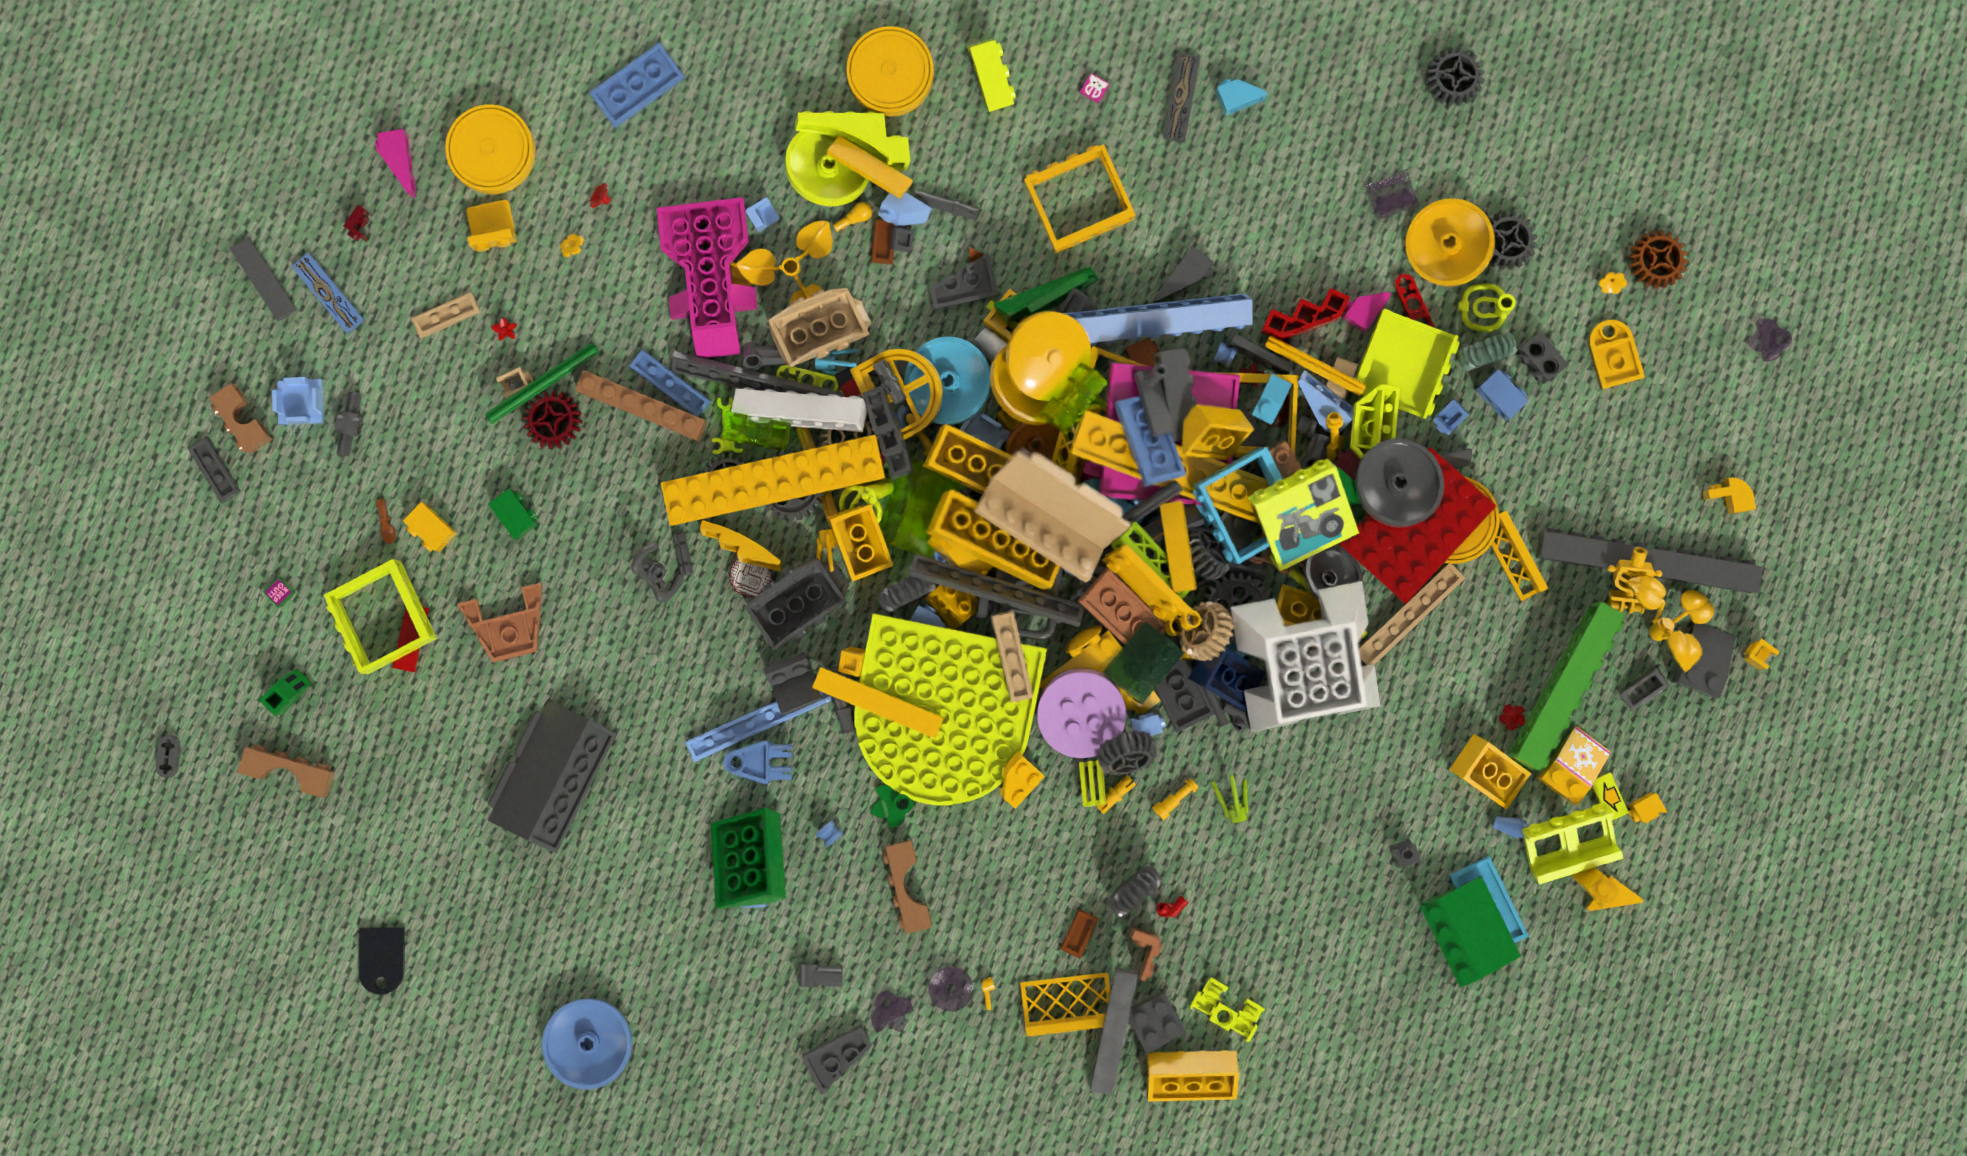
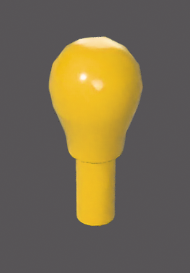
(860, 212)

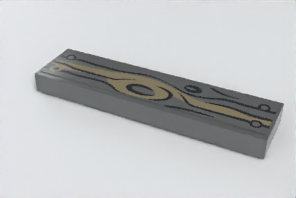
(1181, 98)

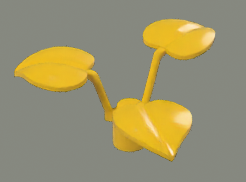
(760, 263)
(1683, 647)

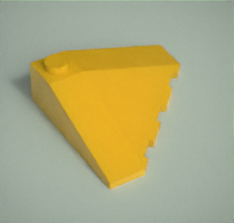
(1098, 658)

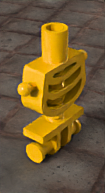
(1623, 573)

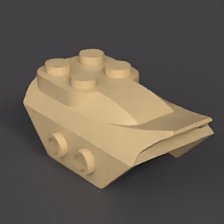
(818, 325)

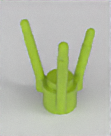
(1237, 811)

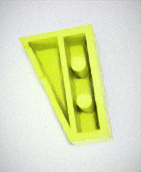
(992, 74)

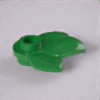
(889, 807)

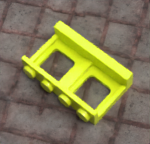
(1572, 855)

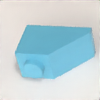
(1238, 95)
(1271, 399)

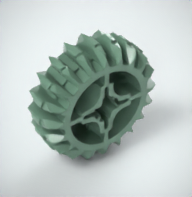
(1487, 352)

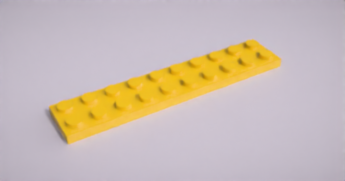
(1106, 444)
(772, 480)

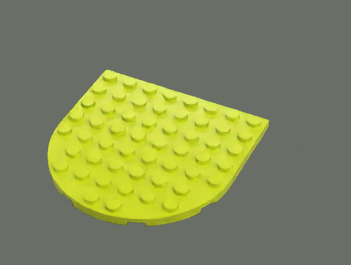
(958, 679)

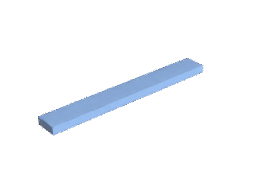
(744, 728)

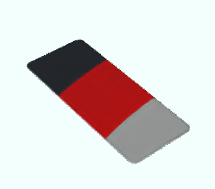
(847, 384)

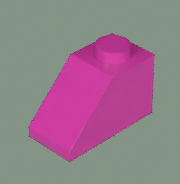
(1364, 310)

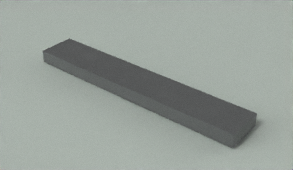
(1113, 1031)

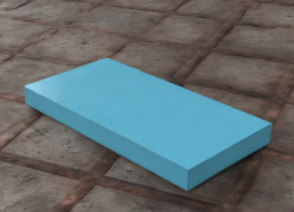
(1497, 890)

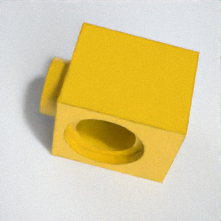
(851, 661)

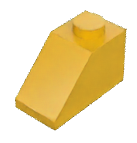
(1596, 885)

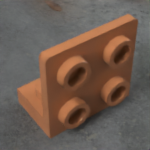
(1144, 938)

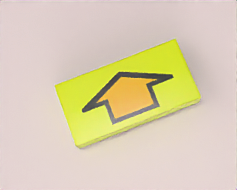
(1607, 792)

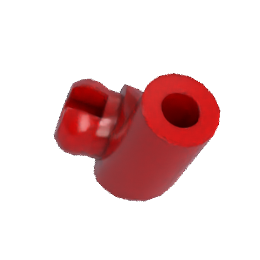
(1171, 909)

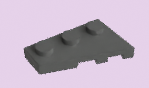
(966, 285)
(834, 1057)

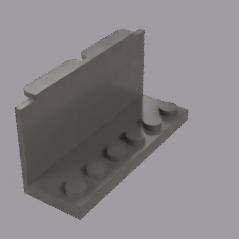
(550, 775)

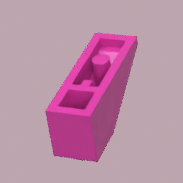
(396, 152)

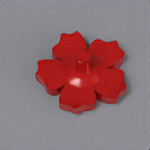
(1512, 716)

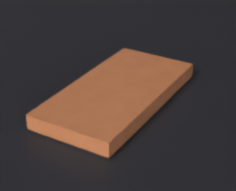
(1118, 607)

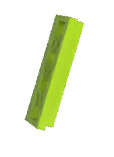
(1158, 552)

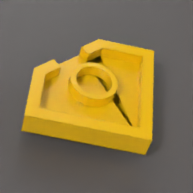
(1019, 780)

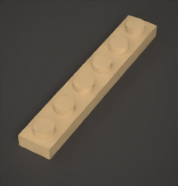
(1410, 614)

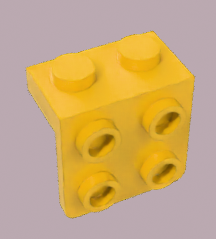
(491, 226)

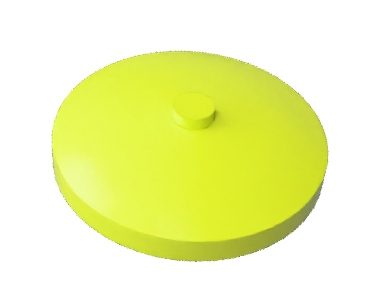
(819, 175)

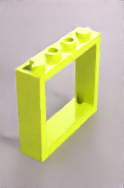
(410, 599)

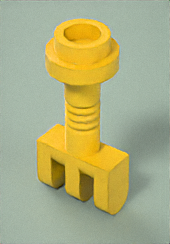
(1334, 422)
(922, 436)

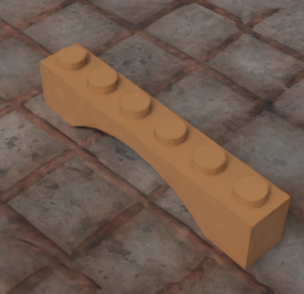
(641, 406)

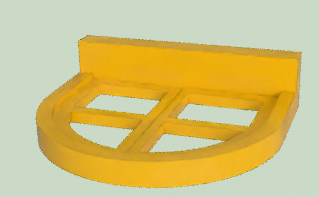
(864, 382)

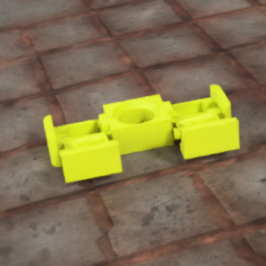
(1240, 1024)

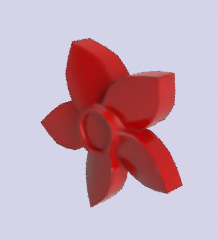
(504, 329)
(1252, 370)

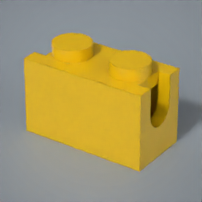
(429, 527)

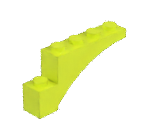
(862, 130)

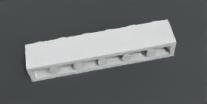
(801, 409)

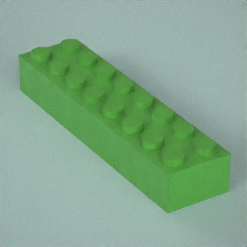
(1566, 686)

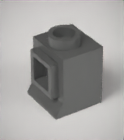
(1405, 854)

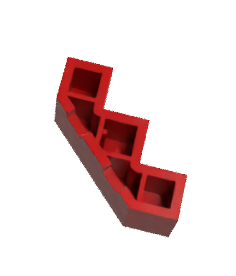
(1305, 316)

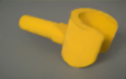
(987, 985)

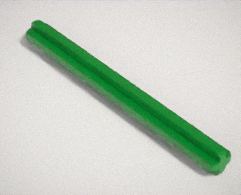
(541, 383)

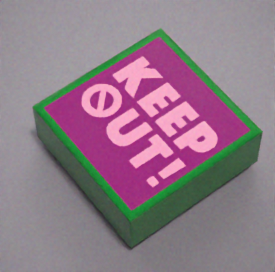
(279, 592)

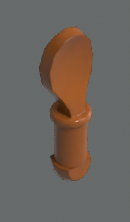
(388, 532)

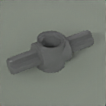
(348, 423)

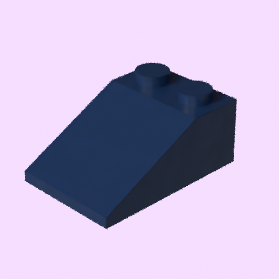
(1227, 677)

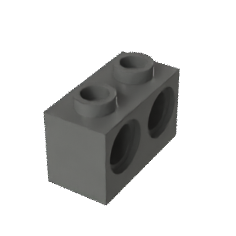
(1546, 353)

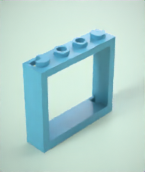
(1271, 474)

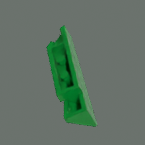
(1044, 296)

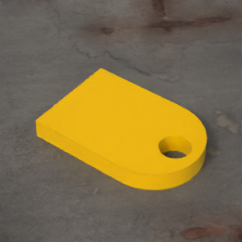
(1615, 356)

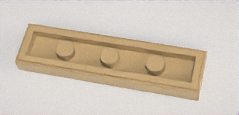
(1012, 656)

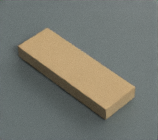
(445, 315)

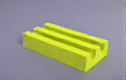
(1090, 764)

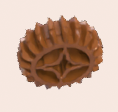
(1671, 245)

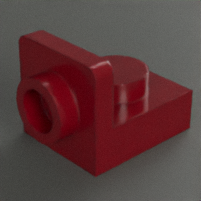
(357, 220)

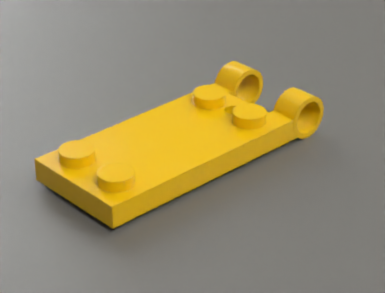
(1151, 589)

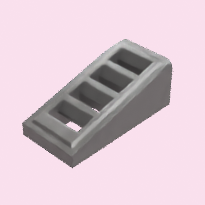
(1648, 695)

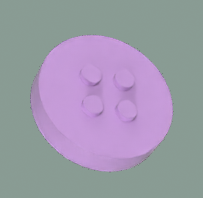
(1080, 712)

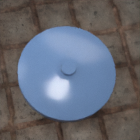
(587, 1043)

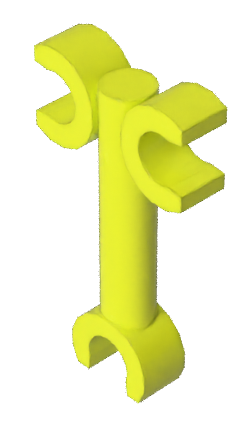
(725, 445)

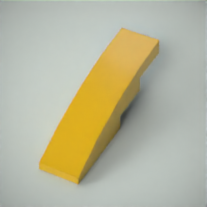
(747, 550)

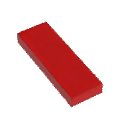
(407, 635)

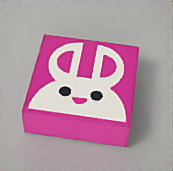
(1094, 88)

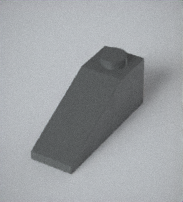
(1188, 273)

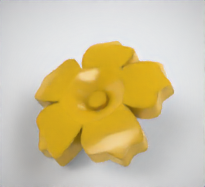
(571, 245)

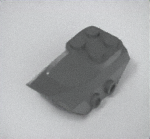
(797, 602)

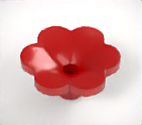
(600, 196)

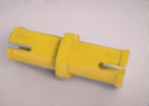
(1116, 793)

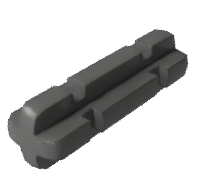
(682, 553)

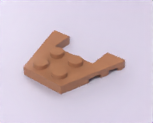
(508, 634)

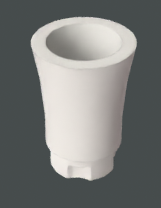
(989, 343)

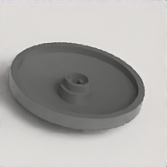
(1399, 482)

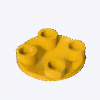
(1081, 639)

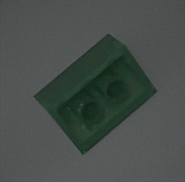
(1143, 663)

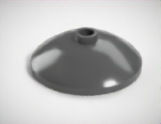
(1334, 565)

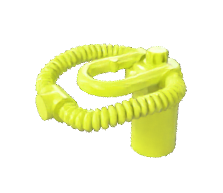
(1503, 307)
(869, 493)

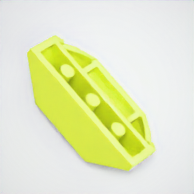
(1374, 418)

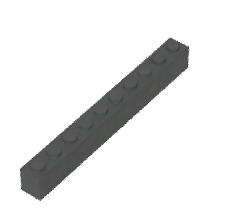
(1674, 566)

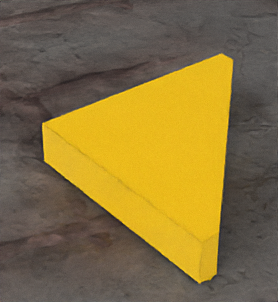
(1625, 897)

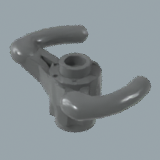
(653, 573)

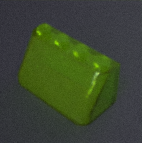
(912, 509)

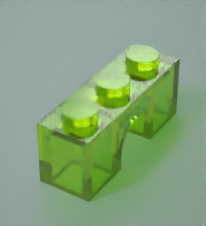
(1065, 412)
(767, 435)

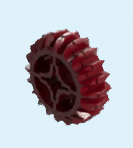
(561, 417)

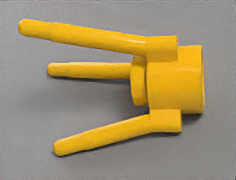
(828, 542)

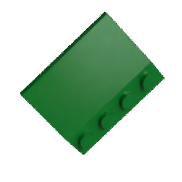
(748, 859)
(1470, 931)

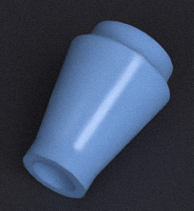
(1510, 826)

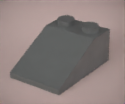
(1712, 669)

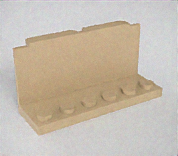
(1052, 514)

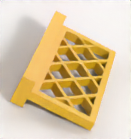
(1064, 1024)

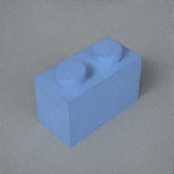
(1502, 394)

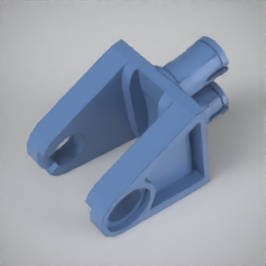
(757, 762)

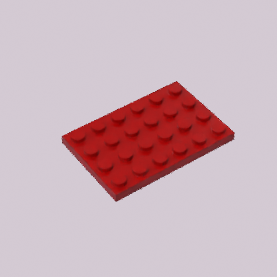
(1410, 555)

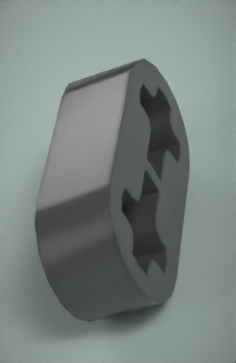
(162, 755)

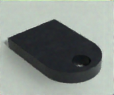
(381, 956)

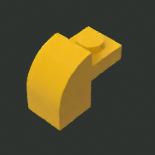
(1736, 492)

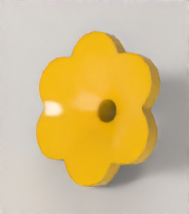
(1612, 282)

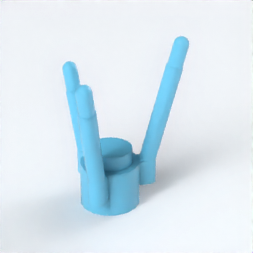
(829, 362)

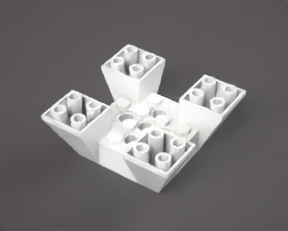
(1335, 637)

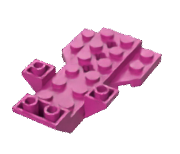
(709, 295)

